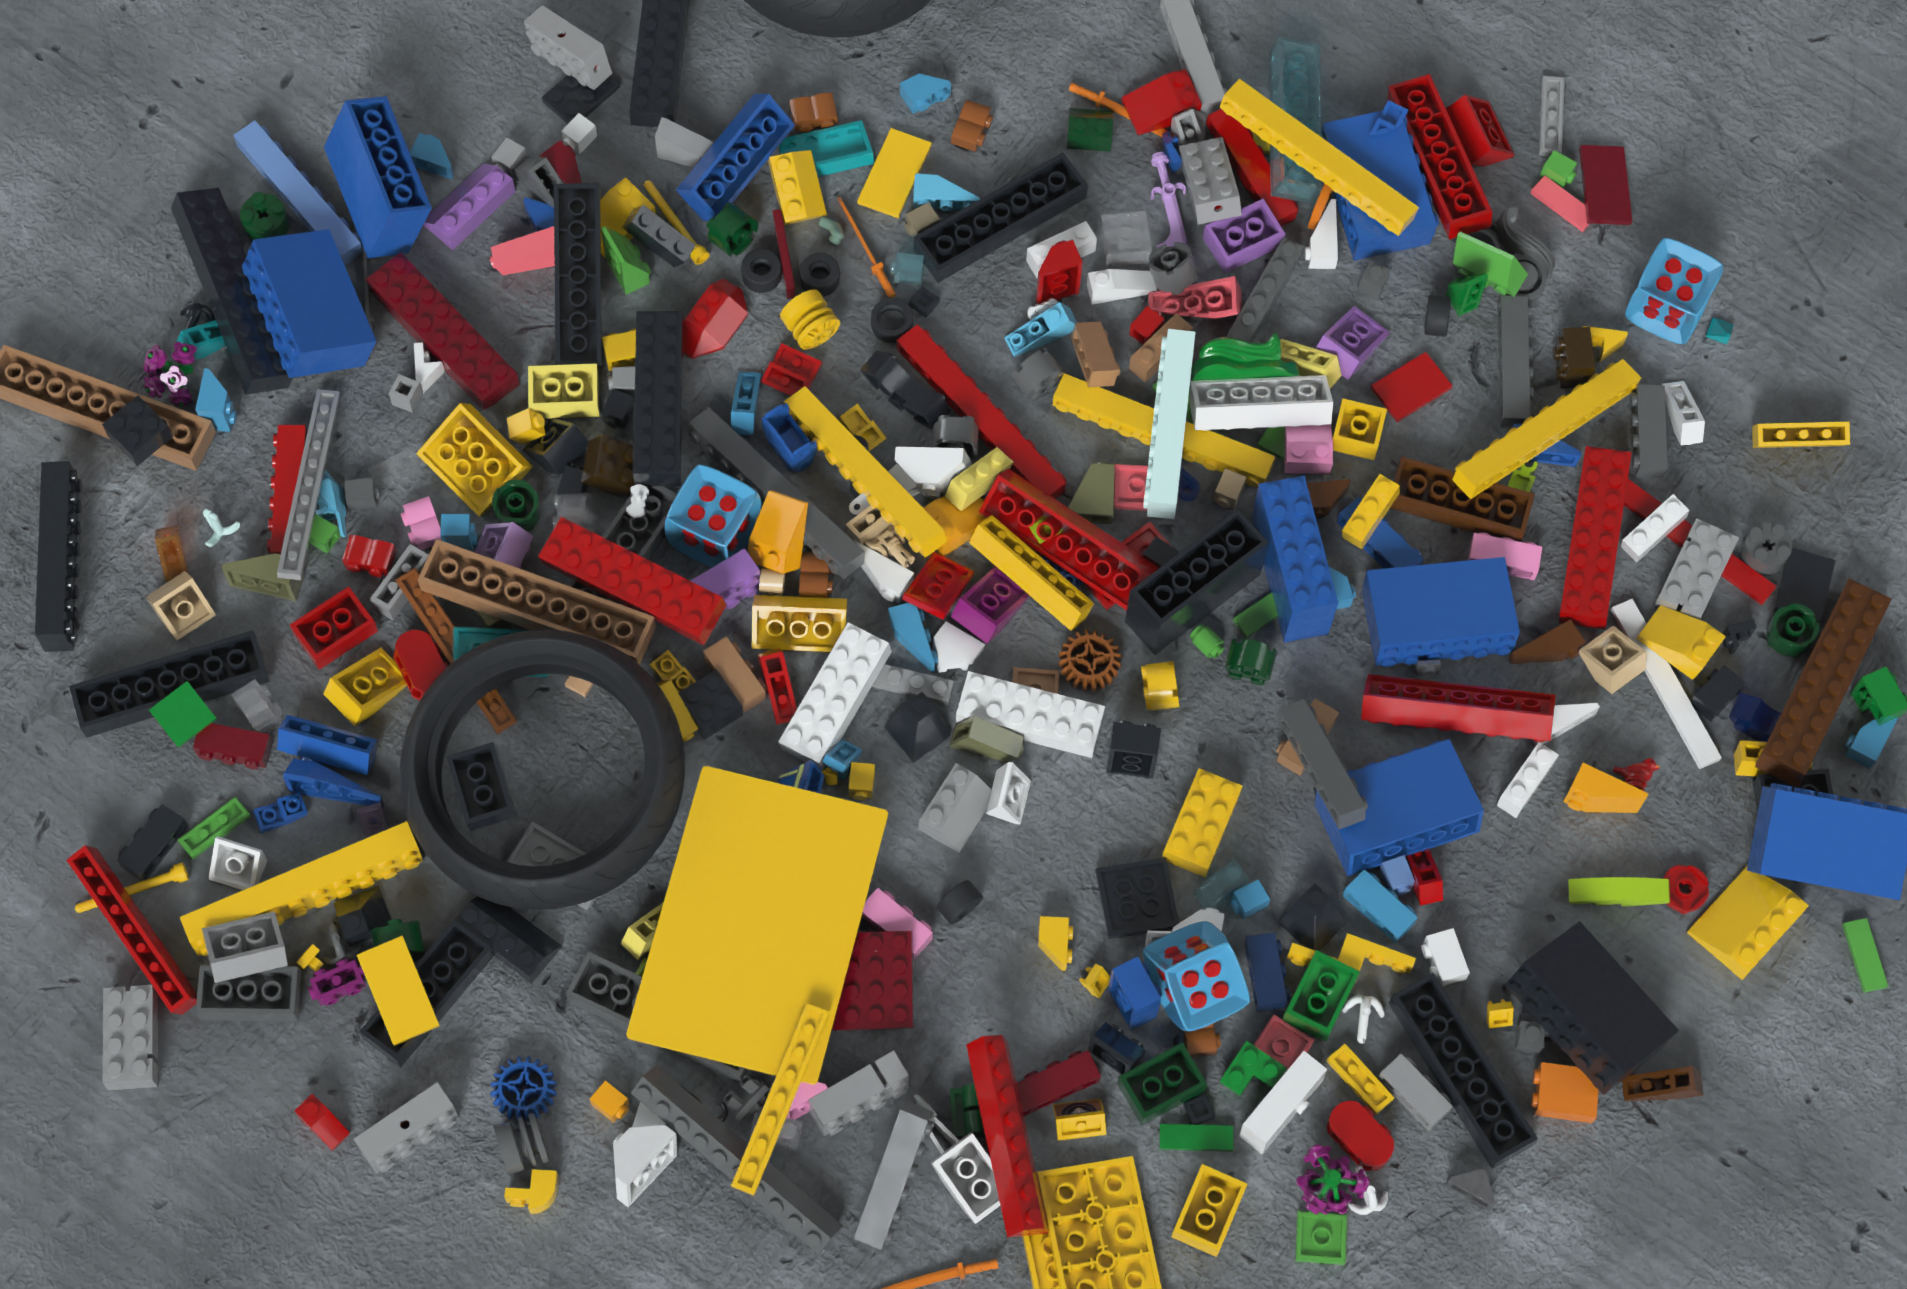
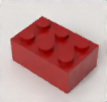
(333, 628)

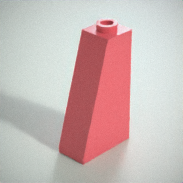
(524, 253)

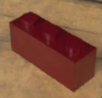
(233, 746)

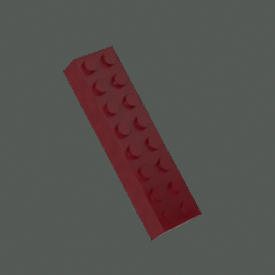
(442, 331)

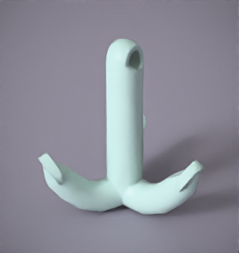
(215, 524)

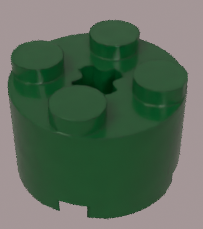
(264, 216)
(732, 229)
(518, 494)
(1781, 634)
(1251, 661)
(410, 931)

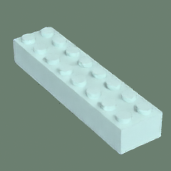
(1169, 424)

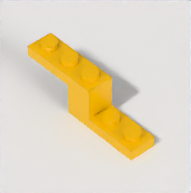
(1354, 952)

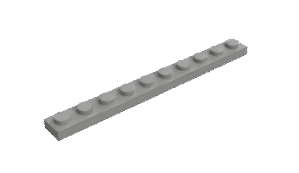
(308, 485)

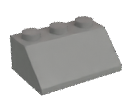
(956, 808)
(244, 947)

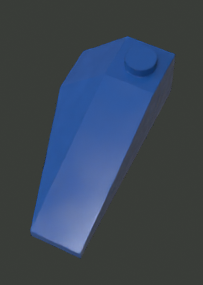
(320, 782)

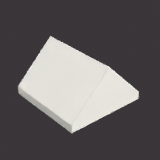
(1009, 794)
(236, 864)

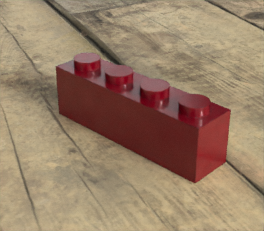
(1057, 1081)

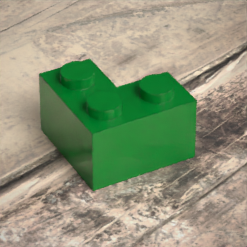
(1880, 695)
(1249, 1064)

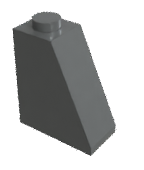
(538, 178)

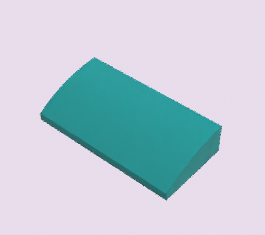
(833, 148)

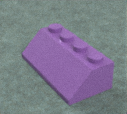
(470, 204)

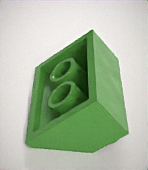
(1477, 258)

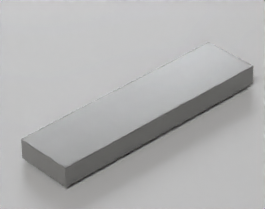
(1551, 115)

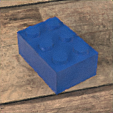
(1134, 993)

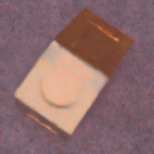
(171, 551)

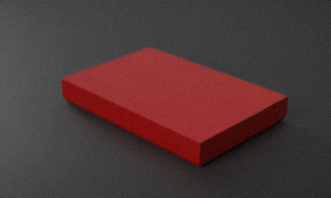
(1411, 387)
(938, 585)

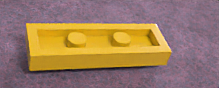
(1360, 1079)

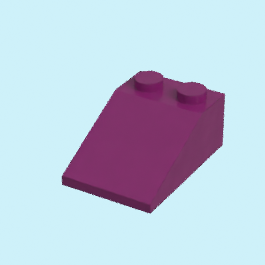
(989, 604)

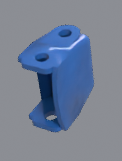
(788, 439)

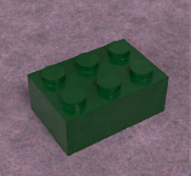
(1162, 1083)

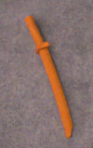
(1101, 100)
(876, 268)
(946, 1274)

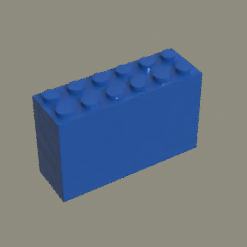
(1393, 162)
(377, 177)
(308, 303)
(1295, 559)
(1440, 611)
(1412, 807)
(1830, 841)

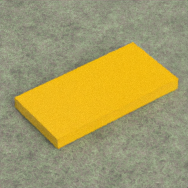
(894, 173)
(398, 990)

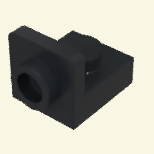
(1739, 631)

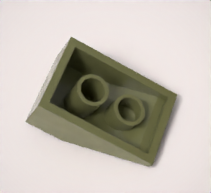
(260, 576)

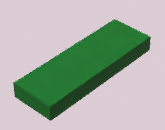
(1196, 1137)

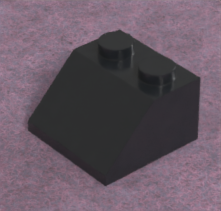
(557, 447)
(1115, 1048)

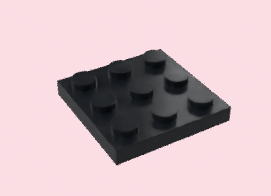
(1137, 898)

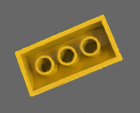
(797, 622)

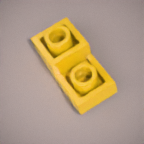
(670, 669)

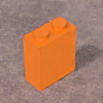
(1564, 1093)

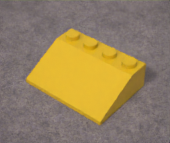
(472, 457)
(1747, 921)

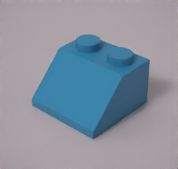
(215, 403)

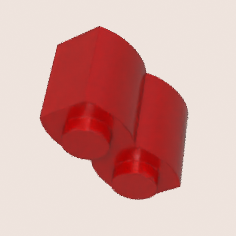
(369, 555)

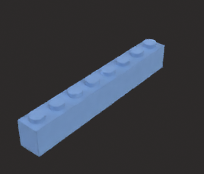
(296, 189)

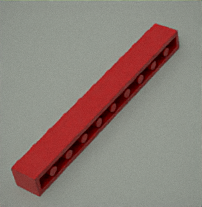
(967, 400)

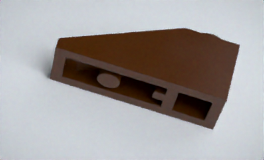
(1551, 647)
(1663, 1085)

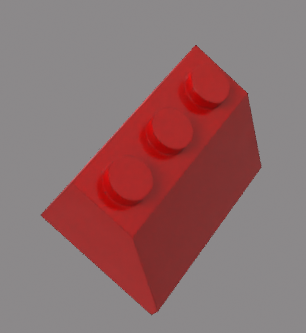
(1479, 131)
(1060, 272)

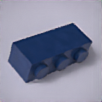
(1266, 972)

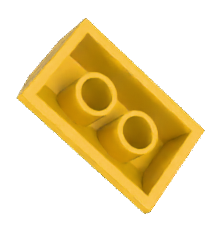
(797, 186)

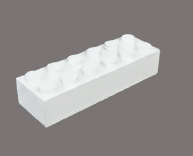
(1260, 402)
(835, 695)
(1032, 713)

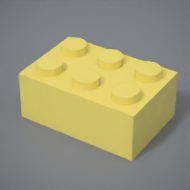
(564, 390)

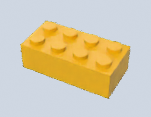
(1202, 822)

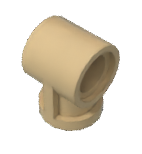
(771, 582)

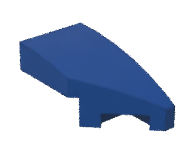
(1389, 120)
(1169, 146)

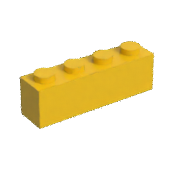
(1801, 434)

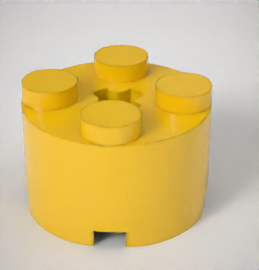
(1160, 686)

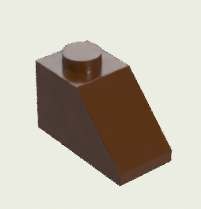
(1327, 495)

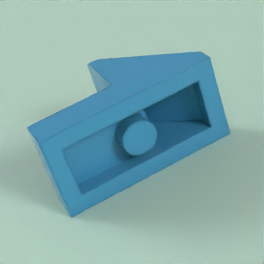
(840, 758)

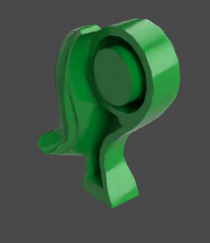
(1241, 359)

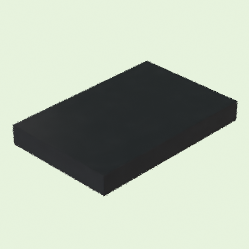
(1805, 581)

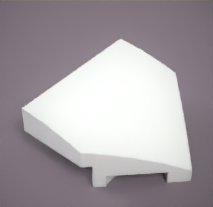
(955, 648)

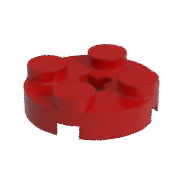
(1698, 888)

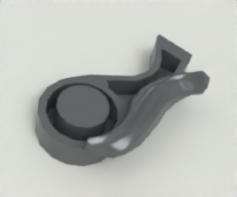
(1529, 251)

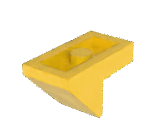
(1607, 340)

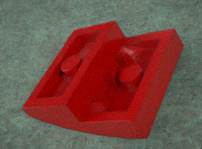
(791, 370)

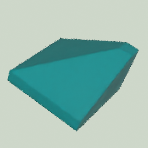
(1719, 330)

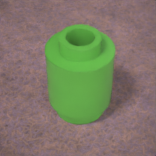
(1207, 641)

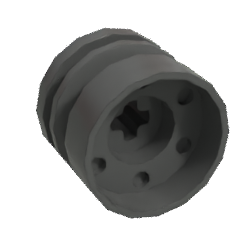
(521, 1143)

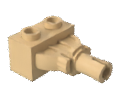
(878, 535)

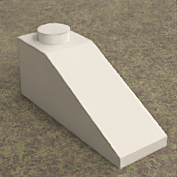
(1323, 243)
(1118, 284)
(1684, 413)
(886, 575)
(1569, 716)

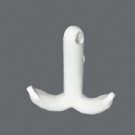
(1365, 1005)
(1370, 1199)

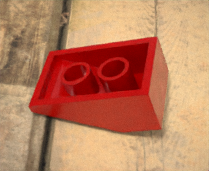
(1160, 100)

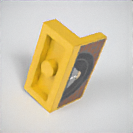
(1079, 1119)

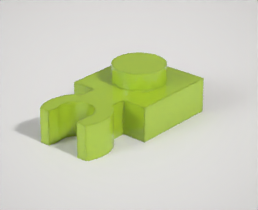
(1522, 478)

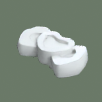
(1034, 311)
(638, 500)

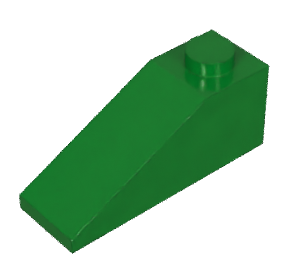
(1466, 293)

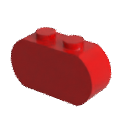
(418, 661)
(1360, 1135)

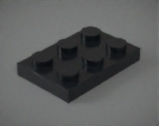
(571, 97)

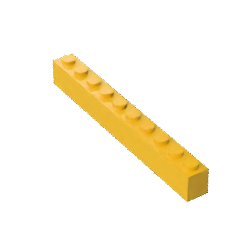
(1319, 157)
(1136, 421)
(1546, 428)
(866, 473)

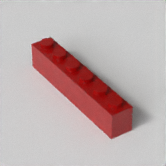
(1250, 164)
(287, 461)

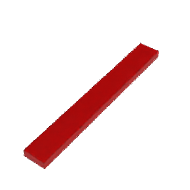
(1735, 571)

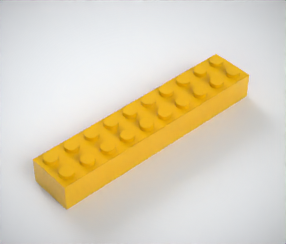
(312, 883)

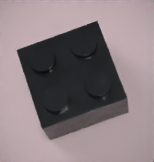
(137, 430)
(711, 704)

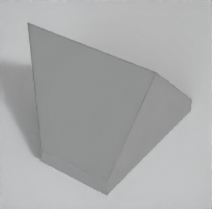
(1189, 126)

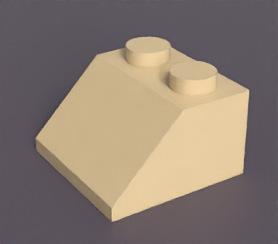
(180, 605)
(1613, 659)

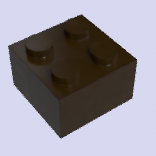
(1574, 357)
(609, 465)

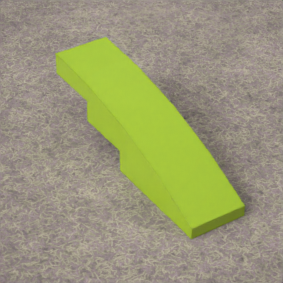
(1619, 890)

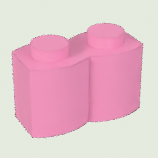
(422, 522)

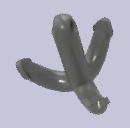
(339, 947)

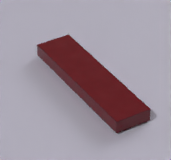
(784, 254)

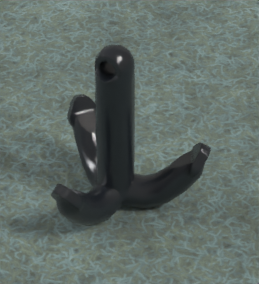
(194, 310)

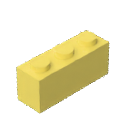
(977, 479)

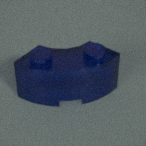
(1753, 717)

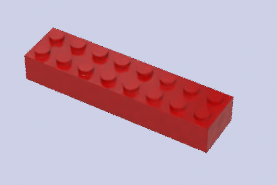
(1442, 158)
(1595, 537)
(632, 580)

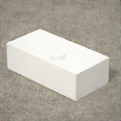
(1283, 1102)

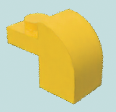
(539, 1196)

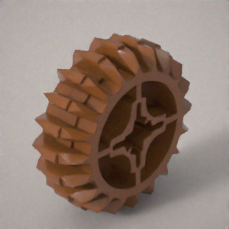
(1080, 661)

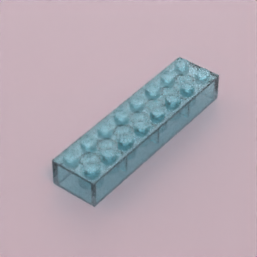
(1296, 90)

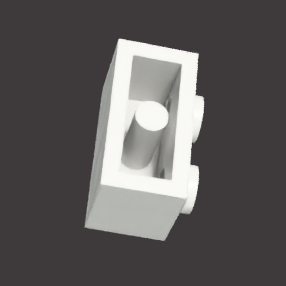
(1445, 957)

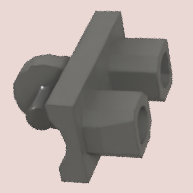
(749, 1099)

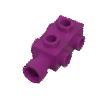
(337, 980)

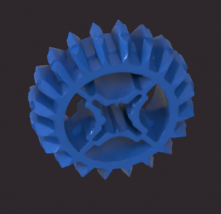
(514, 1086)

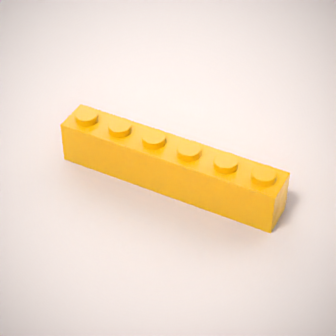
(1031, 572)

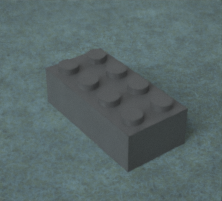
(254, 997)

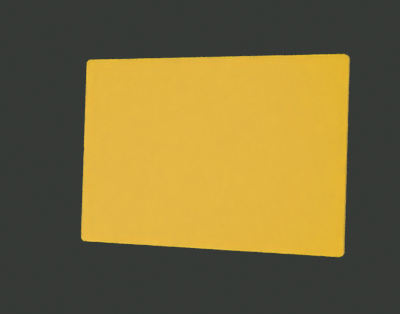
(756, 921)

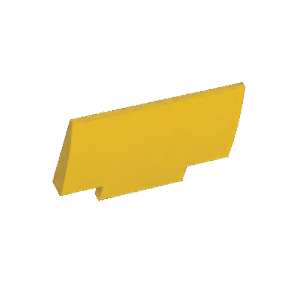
(1094, 1230)

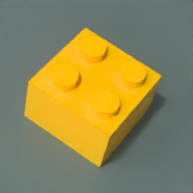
(1358, 429)

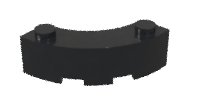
(904, 391)

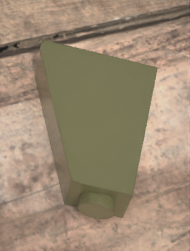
(1096, 494)
(986, 740)

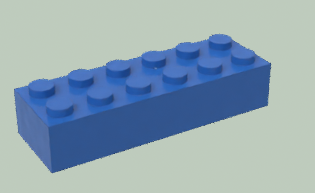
(735, 156)

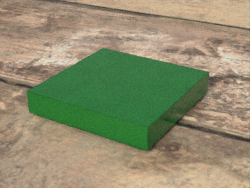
(182, 714)

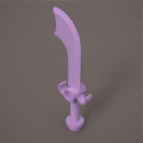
(1167, 192)

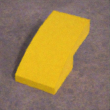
(859, 424)

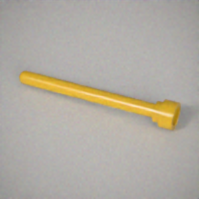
(699, 253)
(177, 873)

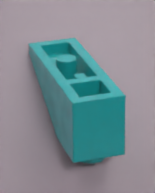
(204, 337)

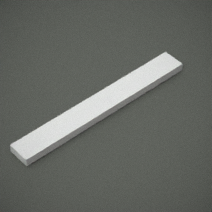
(1669, 690)

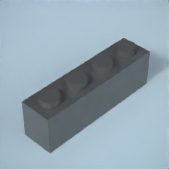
(1649, 430)

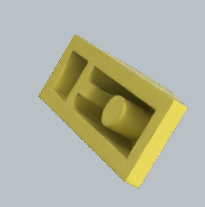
(1311, 361)
(641, 933)

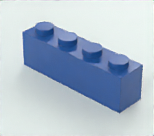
(1385, 544)
(327, 744)

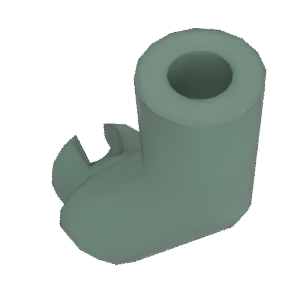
(834, 228)

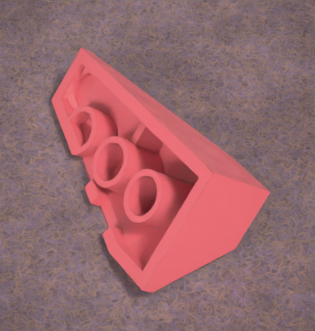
(1204, 299)

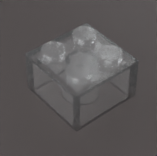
(1125, 238)

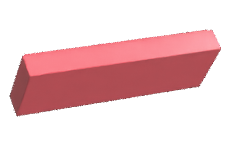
(1561, 202)

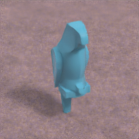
(332, 502)

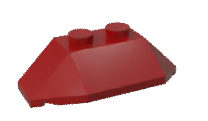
(714, 319)

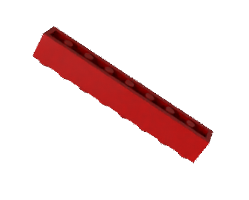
(133, 929)

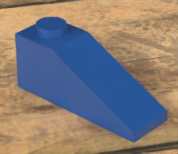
(1557, 454)

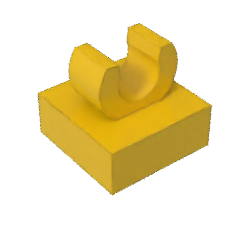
(308, 958)
(1096, 981)
(1499, 1014)

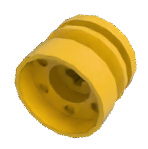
(809, 319)

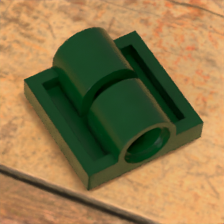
(965, 1112)

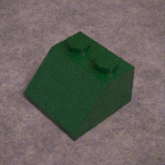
(1090, 129)

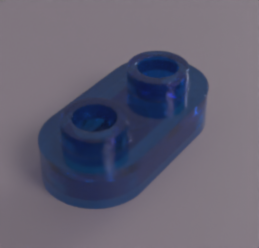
(1187, 481)

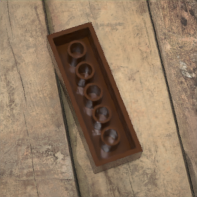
(1433, 495)

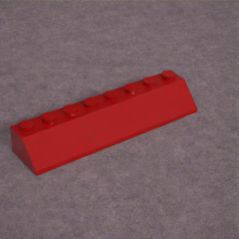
(1081, 546)
(1458, 707)
(1007, 1136)

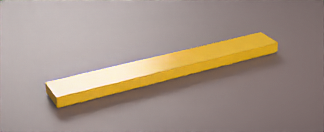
(780, 1099)

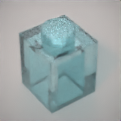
(907, 268)

